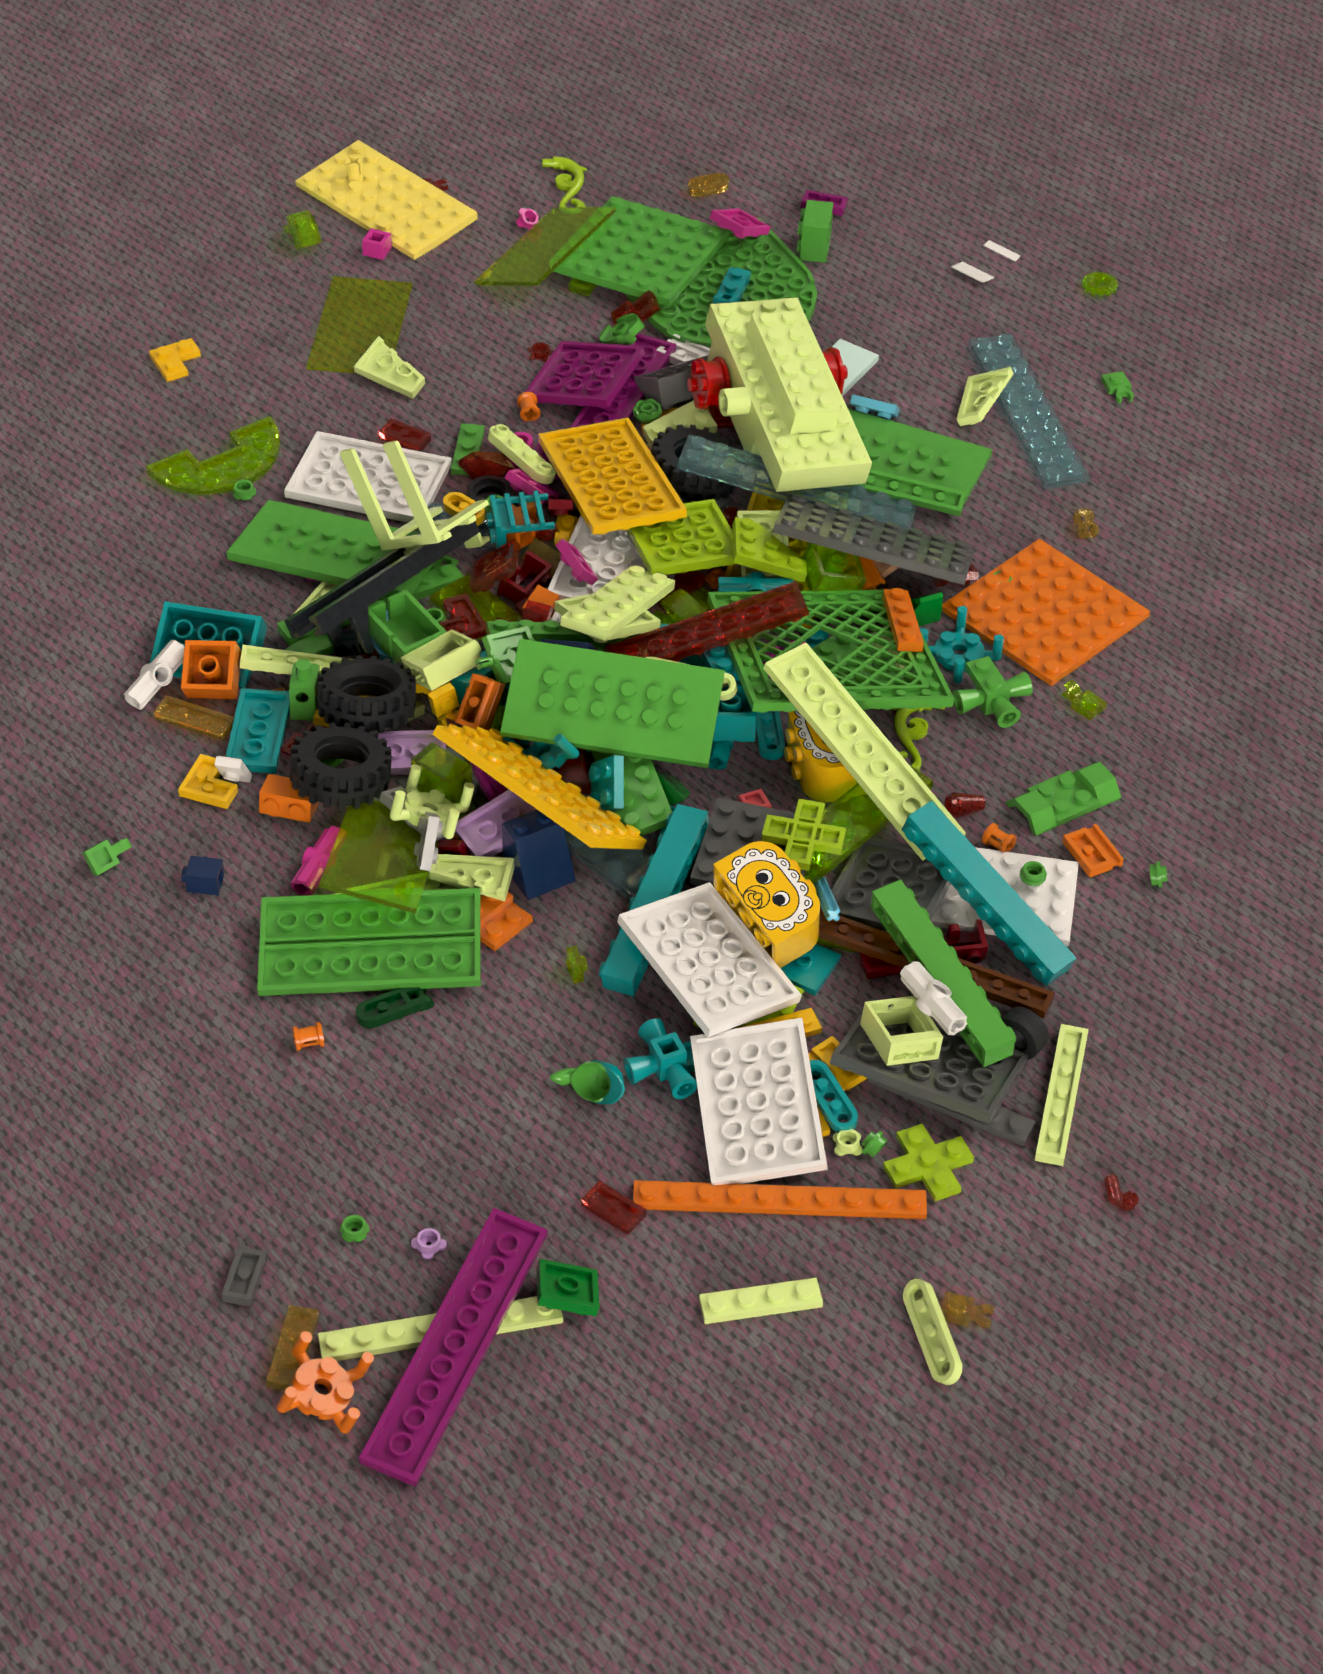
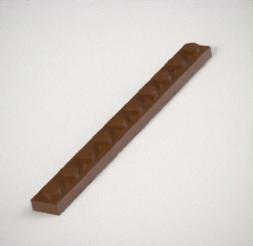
(881, 946)

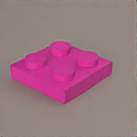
(739, 222)

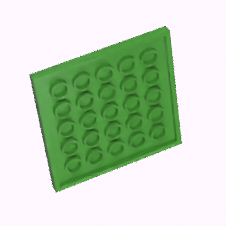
(644, 251)

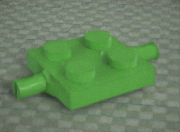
(501, 652)

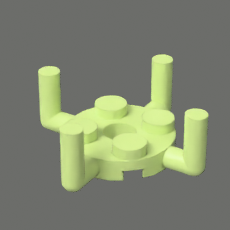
(420, 802)

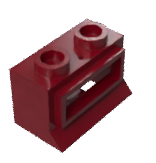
(532, 566)
(968, 945)

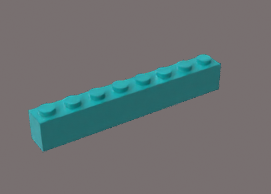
(664, 878)
(988, 893)

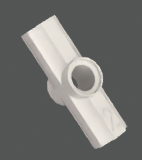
(146, 684)
(933, 998)

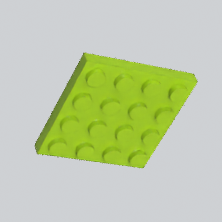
(688, 543)

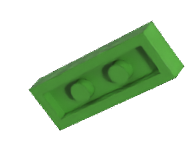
(469, 440)

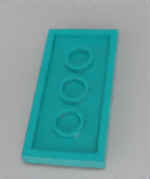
(259, 729)

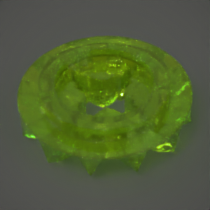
(1093, 279)

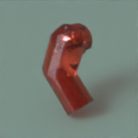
(1124, 1201)

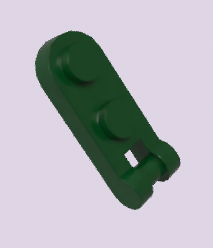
(392, 1006)

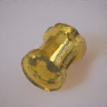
(1082, 525)

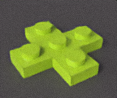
(804, 833)
(928, 1162)

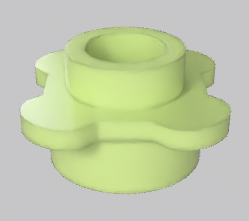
(850, 1136)

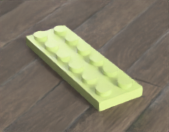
(618, 603)

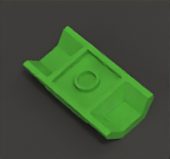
(1066, 797)

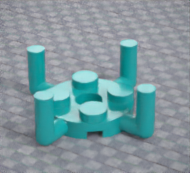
(959, 640)
(551, 754)

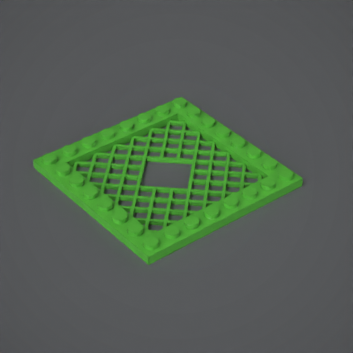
(927, 684)

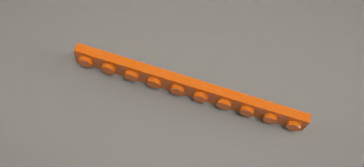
(781, 1199)

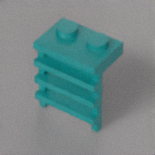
(502, 517)

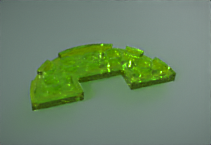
(251, 459)

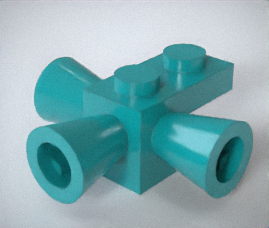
(666, 1059)

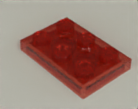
(494, 566)

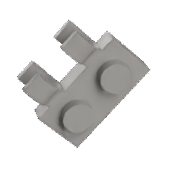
(426, 850)

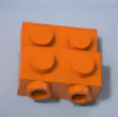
(501, 920)

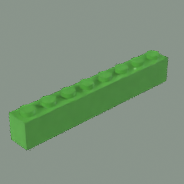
(924, 943)

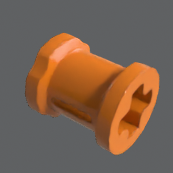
(528, 404)
(992, 833)
(308, 1036)

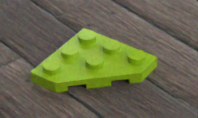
(763, 551)

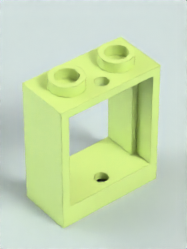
(442, 659)
(904, 1048)

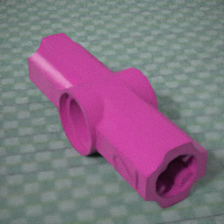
(314, 863)

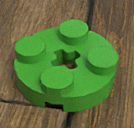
(623, 332)

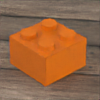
(211, 669)

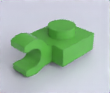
(104, 856)

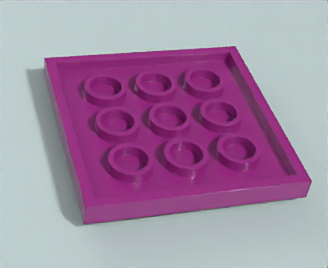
(585, 373)

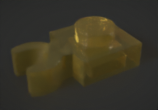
(961, 1309)

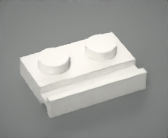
(685, 351)

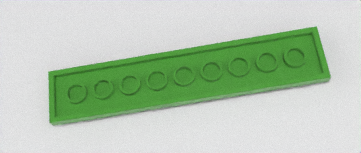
(643, 794)

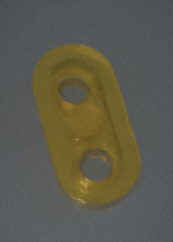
(708, 184)

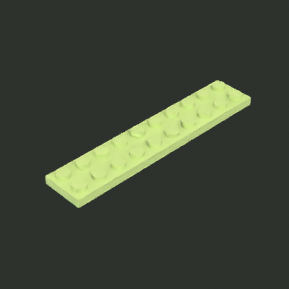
(852, 737)

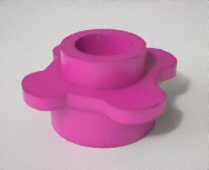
(528, 214)

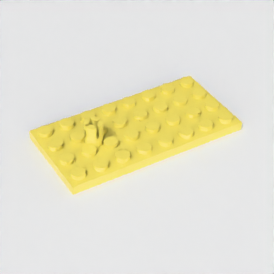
(387, 198)

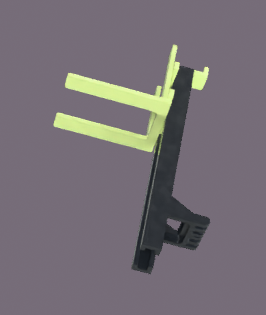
(408, 558)

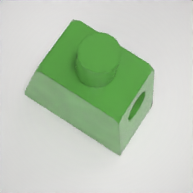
(303, 681)

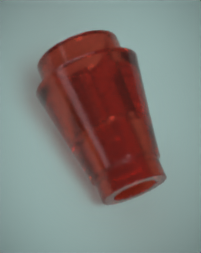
(963, 804)

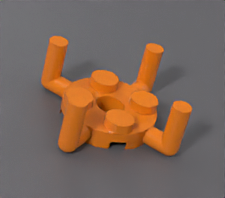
(333, 1377)

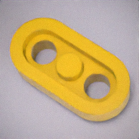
(456, 502)

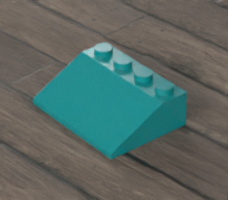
(191, 622)

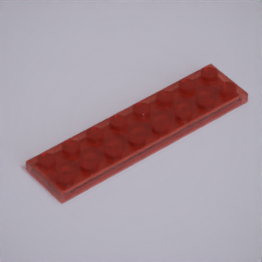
(718, 626)

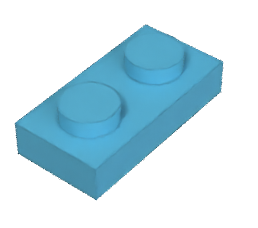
(884, 409)

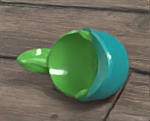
(593, 1081)

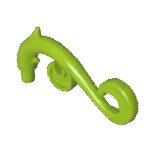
(564, 181)
(905, 734)

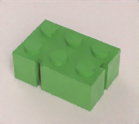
(407, 625)

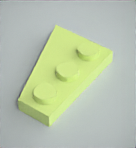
(388, 369)
(981, 394)
(684, 415)
(482, 872)

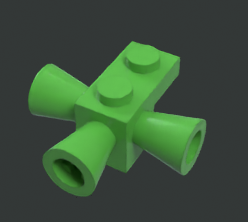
(992, 692)

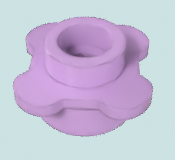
(428, 1236)

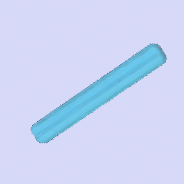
(827, 901)

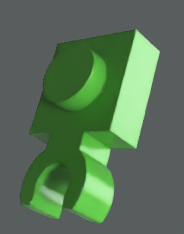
(1117, 384)

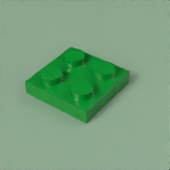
(567, 1287)

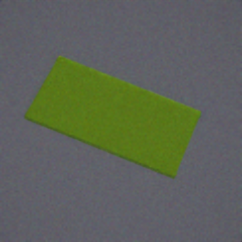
(545, 246)
(354, 318)
(376, 859)

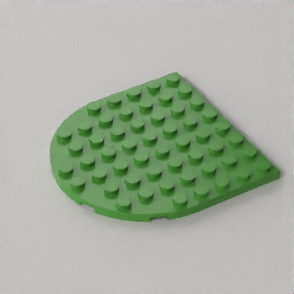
(774, 275)

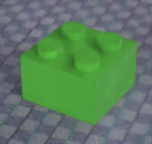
(815, 231)

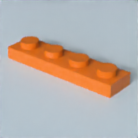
(902, 620)

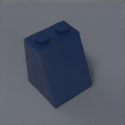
(538, 853)

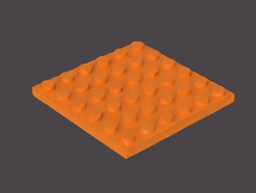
(1048, 613)

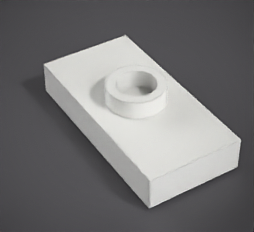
(233, 769)

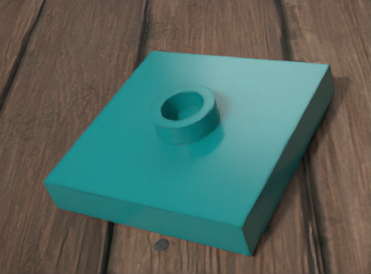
(812, 969)

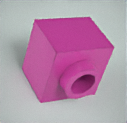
(376, 244)

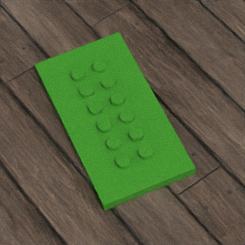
(921, 453)
(312, 545)
(613, 703)
(366, 946)

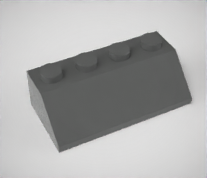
(667, 384)

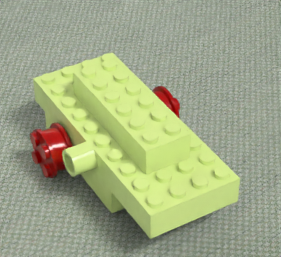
(781, 394)

